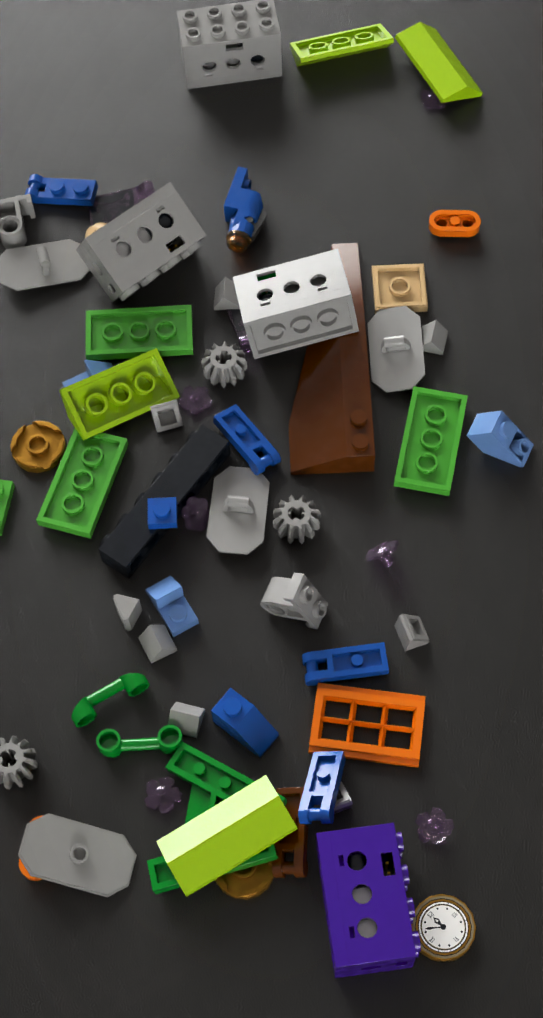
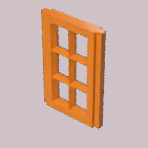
(368, 697)

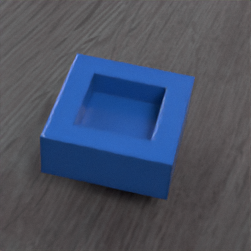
(162, 513)

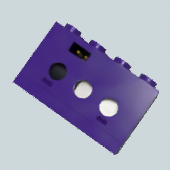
(367, 900)

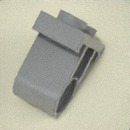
(12, 222)
(295, 600)

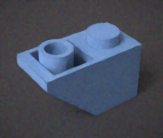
(500, 438)

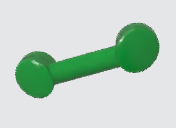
(133, 684)
(112, 745)

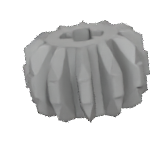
(224, 364)
(296, 510)
(23, 765)

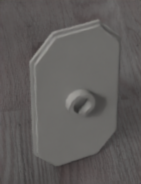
(41, 265)
(396, 349)
(238, 511)
(77, 855)

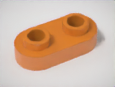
(452, 222)

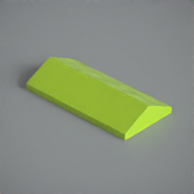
(340, 44)
(437, 63)
(118, 394)
(226, 835)

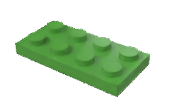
(135, 331)
(430, 441)
(82, 483)

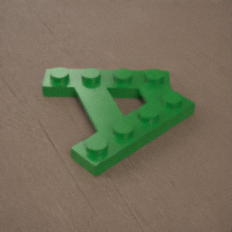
(210, 783)

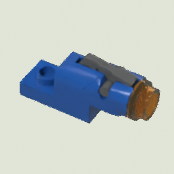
(243, 212)

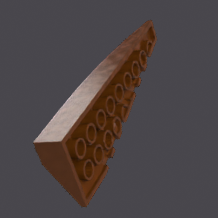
(333, 398)

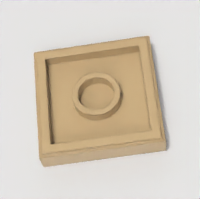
(399, 287)

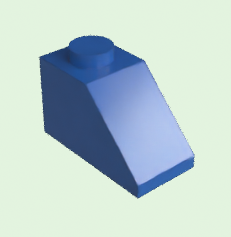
(244, 722)

